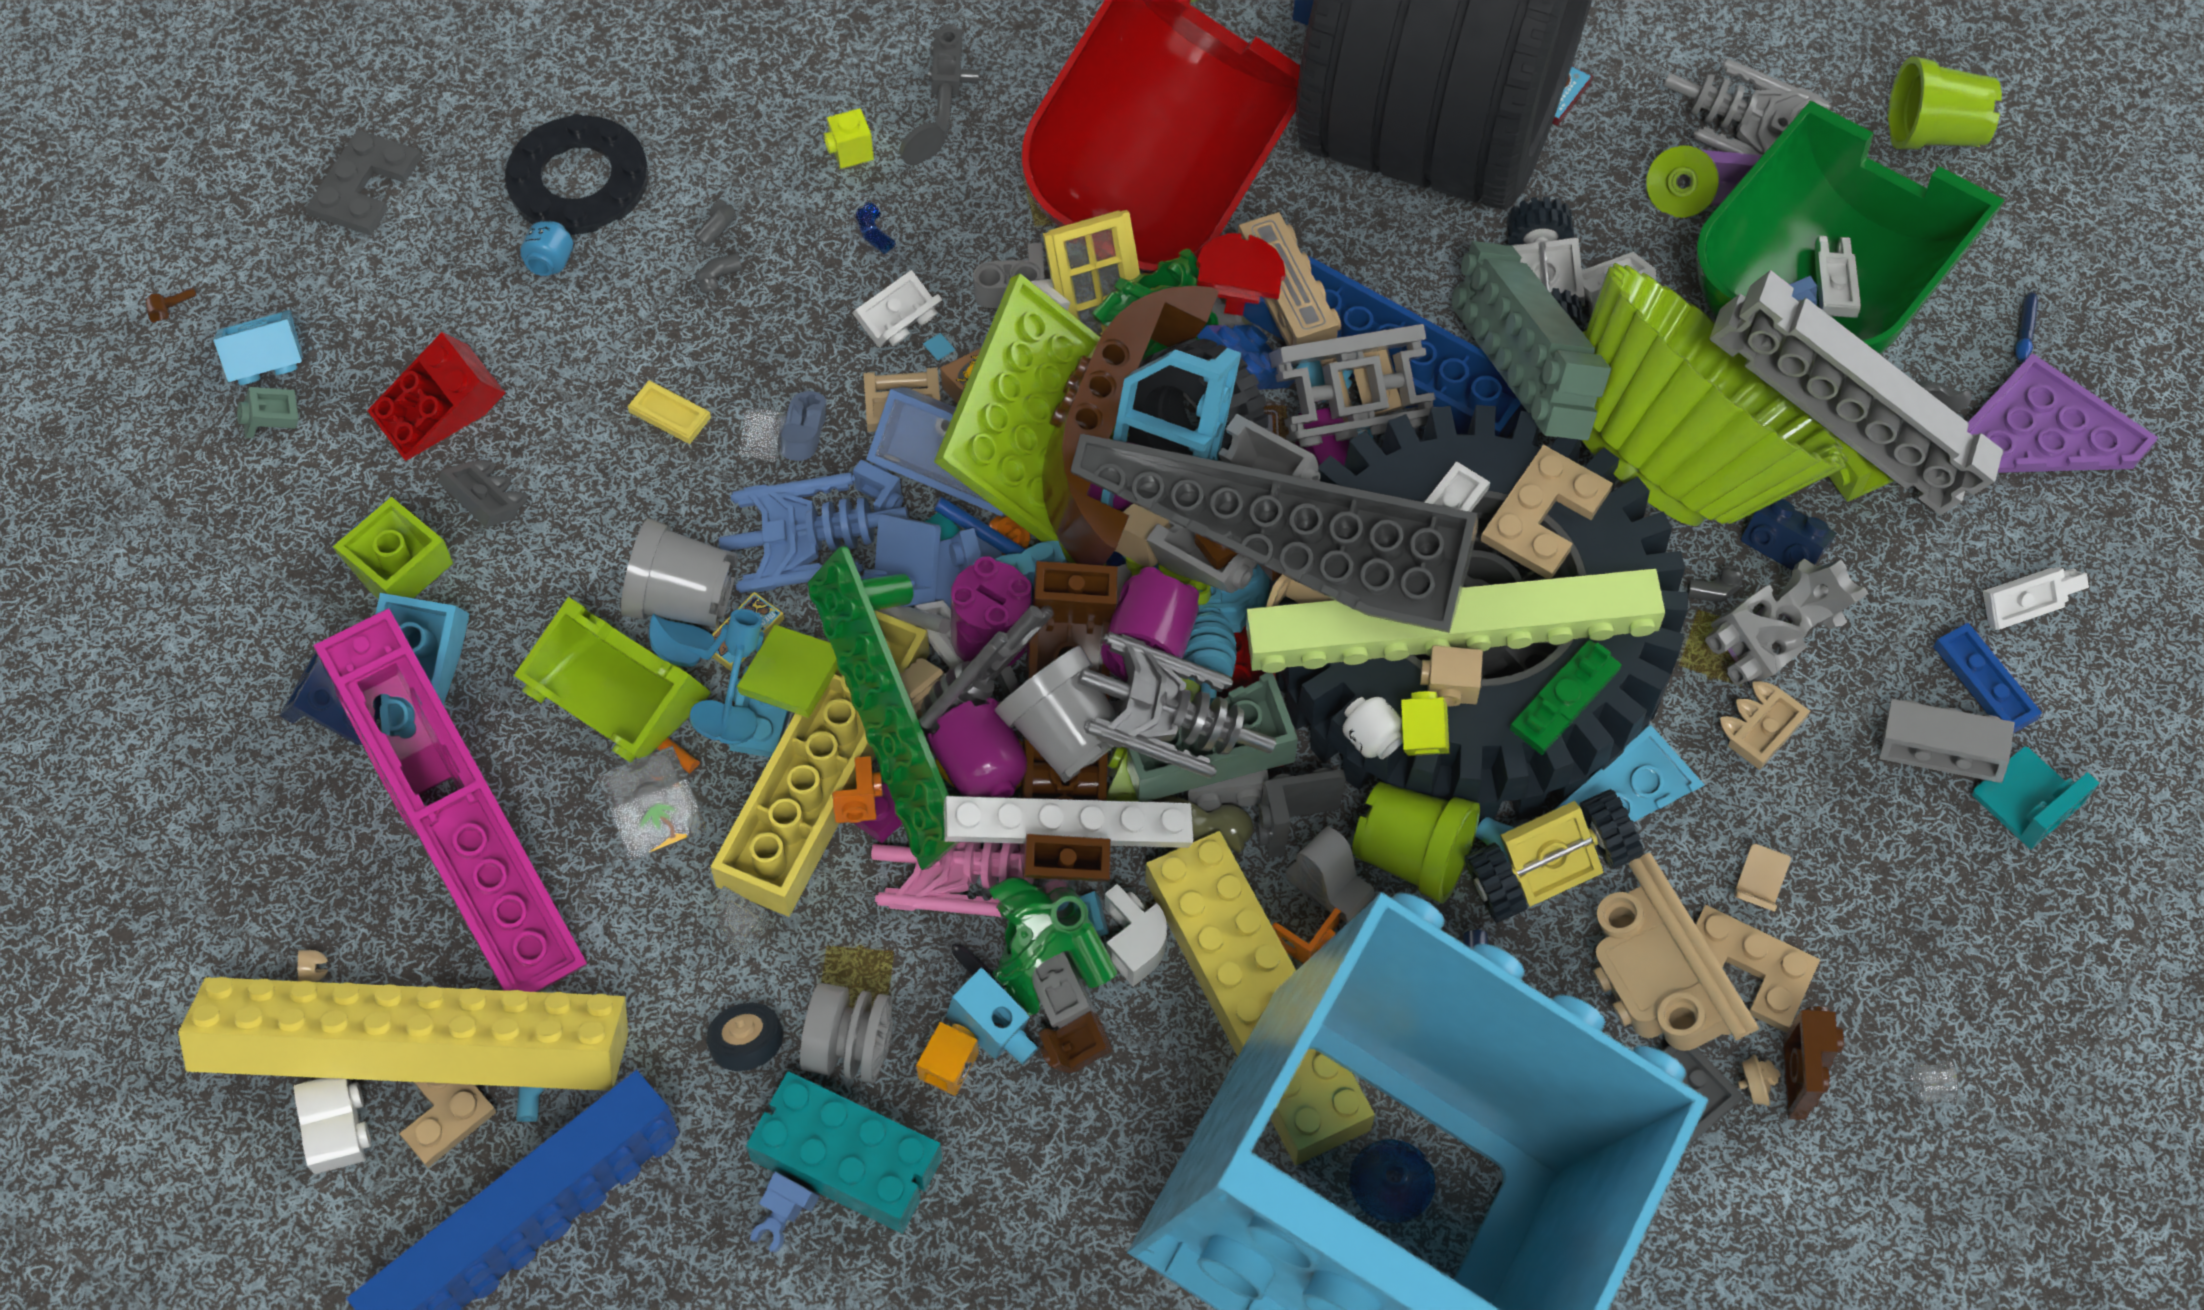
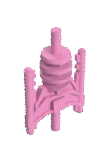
(940, 885)

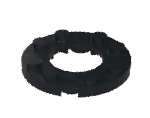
(582, 215)

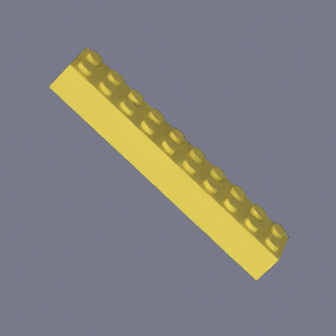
(405, 1033)

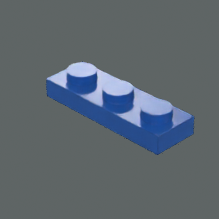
(1986, 677)

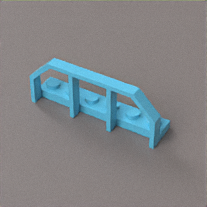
(1212, 407)

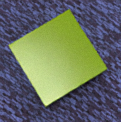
(790, 671)

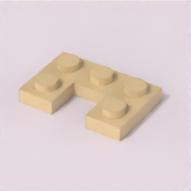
(1517, 526)
(1782, 967)

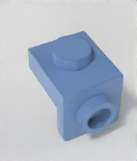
(878, 484)

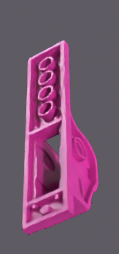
(463, 831)

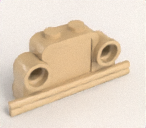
(1664, 967)

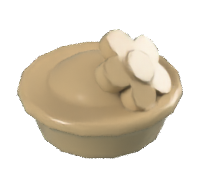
(1758, 1079)

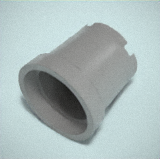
(676, 577)
(1053, 712)

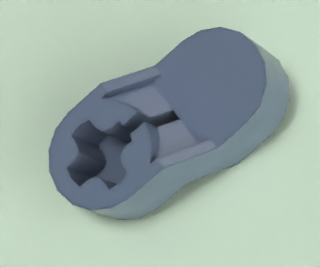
(803, 426)

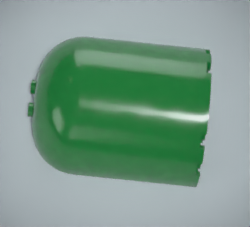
(1826, 185)

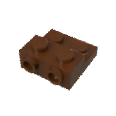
(1808, 1054)

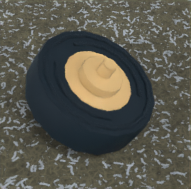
(744, 1036)

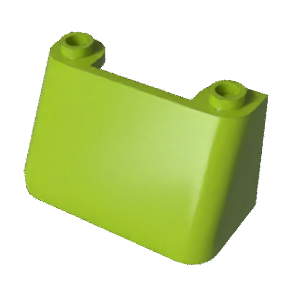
(609, 682)

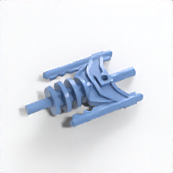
(795, 531)

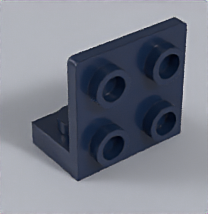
(318, 700)

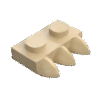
(1765, 724)

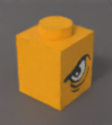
(948, 1057)

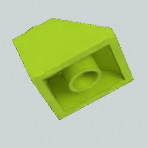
(394, 552)

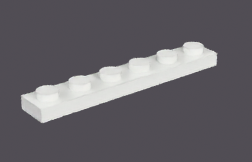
(1121, 821)

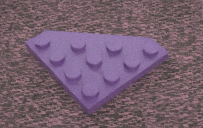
(2057, 425)

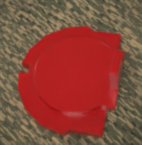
(1240, 270)

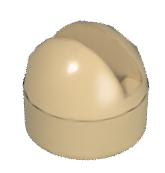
(308, 962)

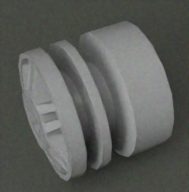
(838, 1031)

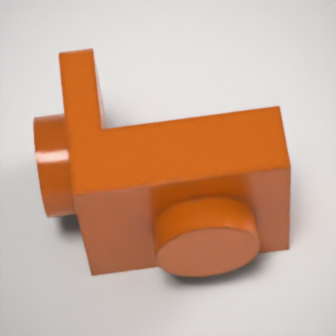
(859, 803)

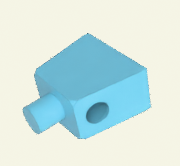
(981, 1005)

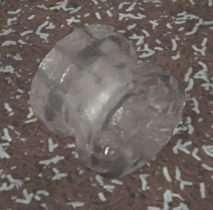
(1934, 1082)

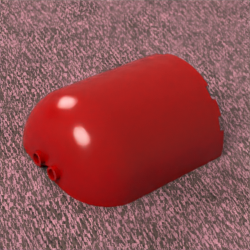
(1157, 121)

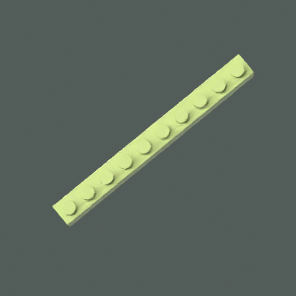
(1484, 619)

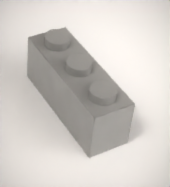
(1947, 740)

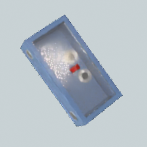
(909, 441)

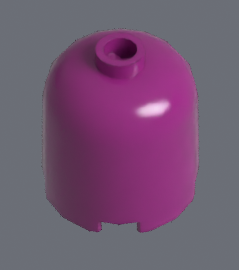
(979, 751)

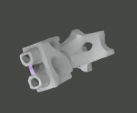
(1802, 601)

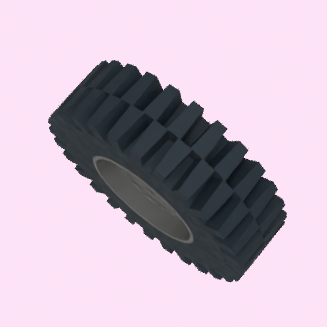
(1484, 755)

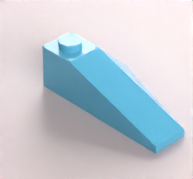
(437, 640)

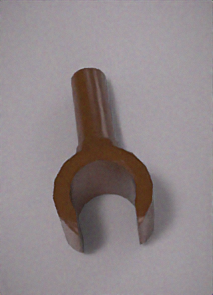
(158, 305)

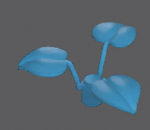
(686, 644)

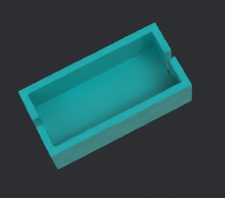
(845, 1152)

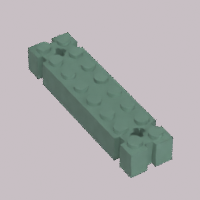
(1530, 340)

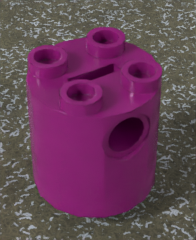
(984, 602)
(1155, 612)

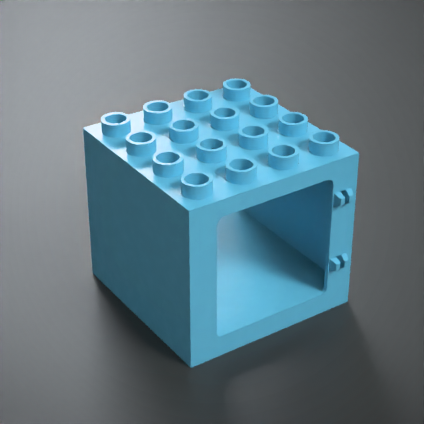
(1480, 1054)

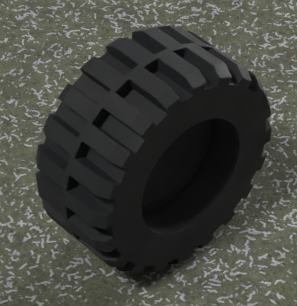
(1163, 393)

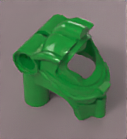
(1169, 274)
(1041, 932)

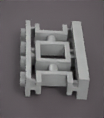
(1350, 356)

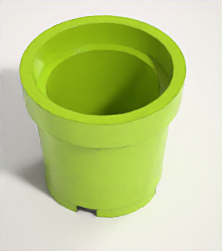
(1941, 106)
(1417, 837)

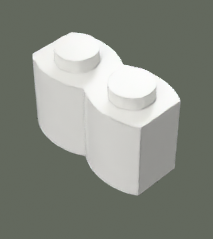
(331, 1123)

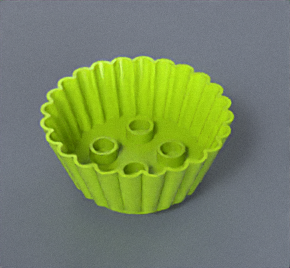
(1690, 414)

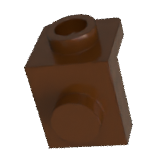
(1075, 1044)

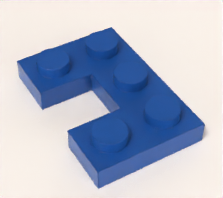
(1253, 348)

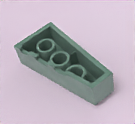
(1263, 713)

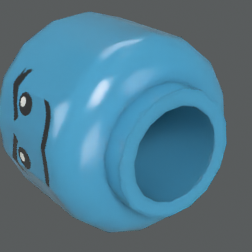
(546, 248)

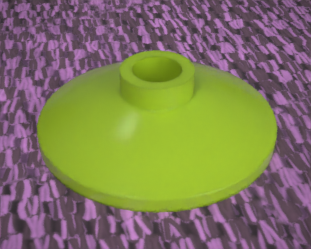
(1663, 184)

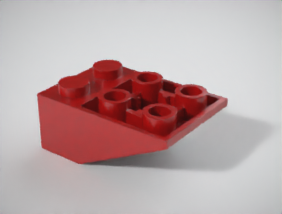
(435, 397)

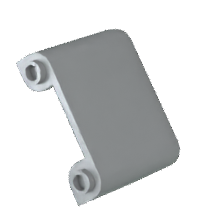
(1252, 448)

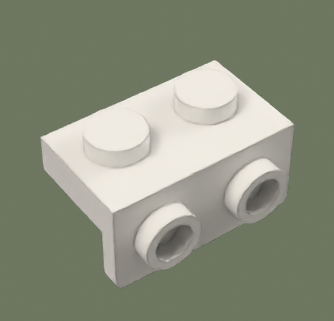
(896, 309)

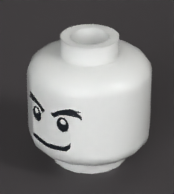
(1373, 727)

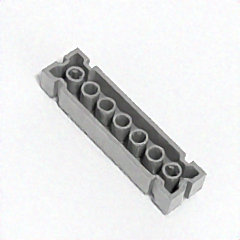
(1856, 393)

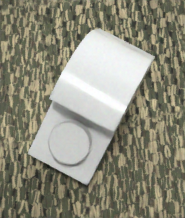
(1143, 939)

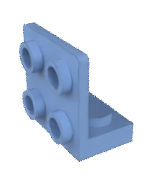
(908, 549)

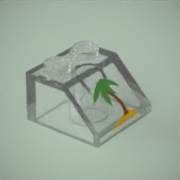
(651, 803)

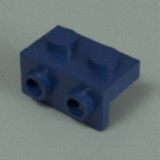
(1787, 534)

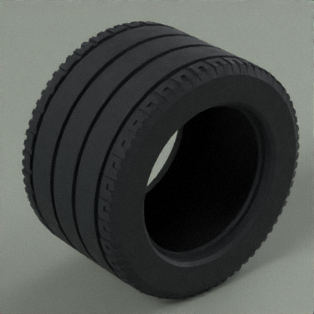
(1437, 89)

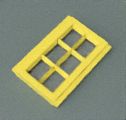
(1088, 261)

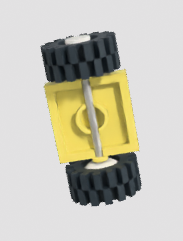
(1553, 854)

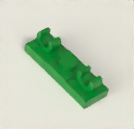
(1565, 696)

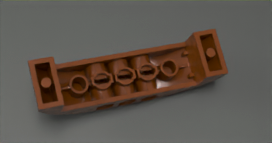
(1091, 406)
(1082, 607)

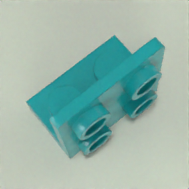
(2033, 797)

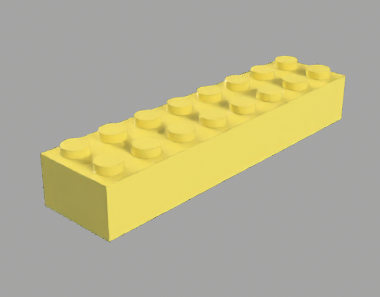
(791, 806)
(1239, 969)

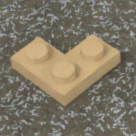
(454, 1115)

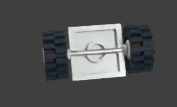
(1546, 242)

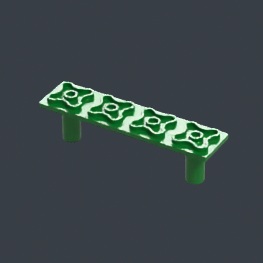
(880, 697)

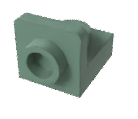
(267, 409)

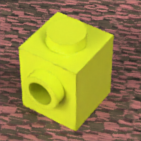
(849, 138)
(1425, 724)

